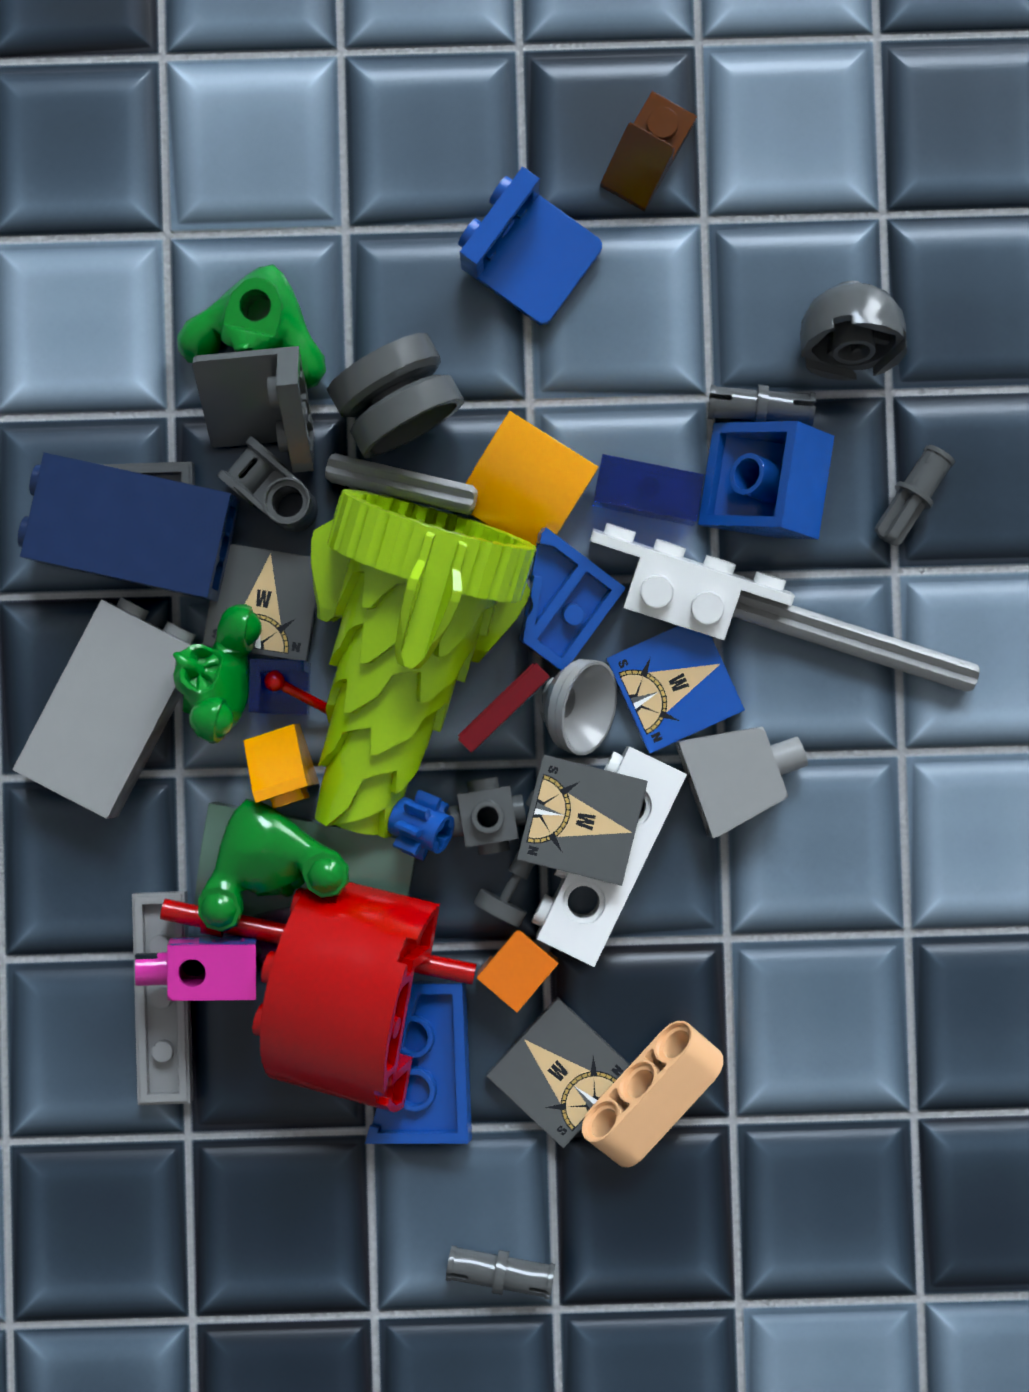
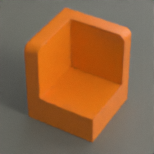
(517, 970)

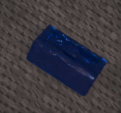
(648, 490)

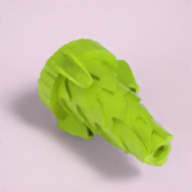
(415, 607)

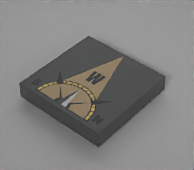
(280, 594)
(582, 820)
(557, 1071)

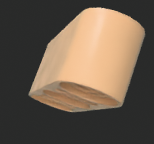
(652, 1094)

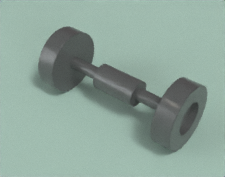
(500, 905)

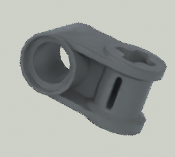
(264, 482)

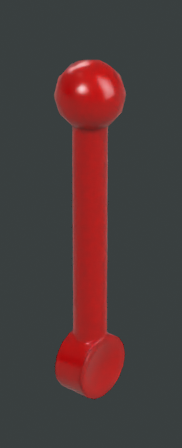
(275, 681)

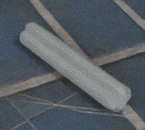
(401, 484)

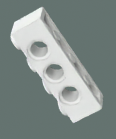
(586, 934)

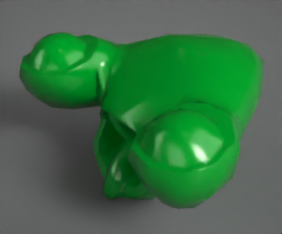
(254, 316)
(218, 678)
(269, 858)

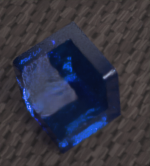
(278, 702)

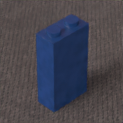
(128, 526)

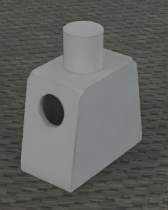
(737, 775)

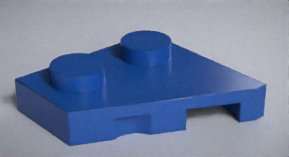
(565, 600)

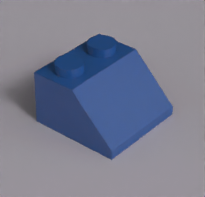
(766, 479)

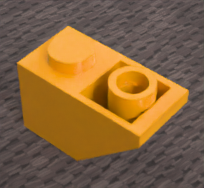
(280, 766)

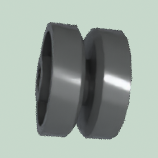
(395, 394)

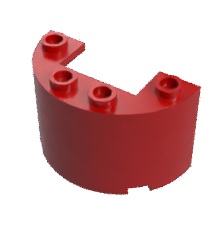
(344, 993)

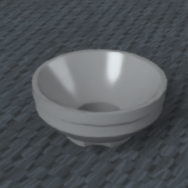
(580, 705)

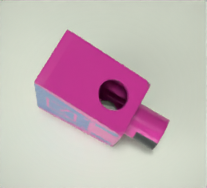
(227, 965)

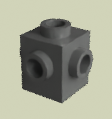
(509, 809)

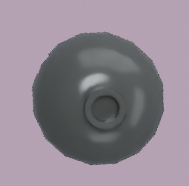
(852, 330)

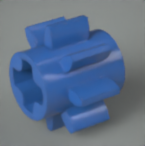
(421, 825)

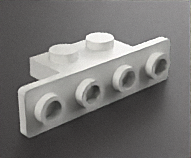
(685, 590)

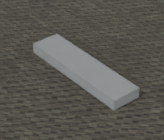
(160, 1024)

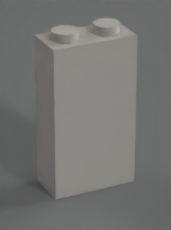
(106, 709)

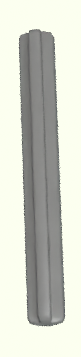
(857, 641)

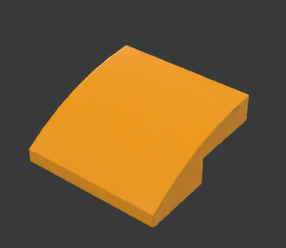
(528, 480)

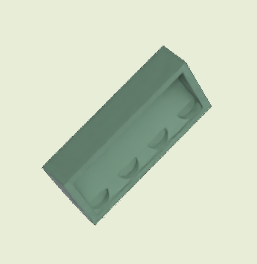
(369, 858)

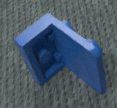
(527, 249)

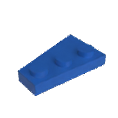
(439, 1079)

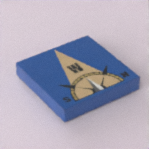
(674, 686)

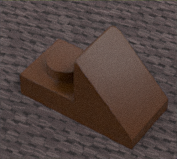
(647, 150)

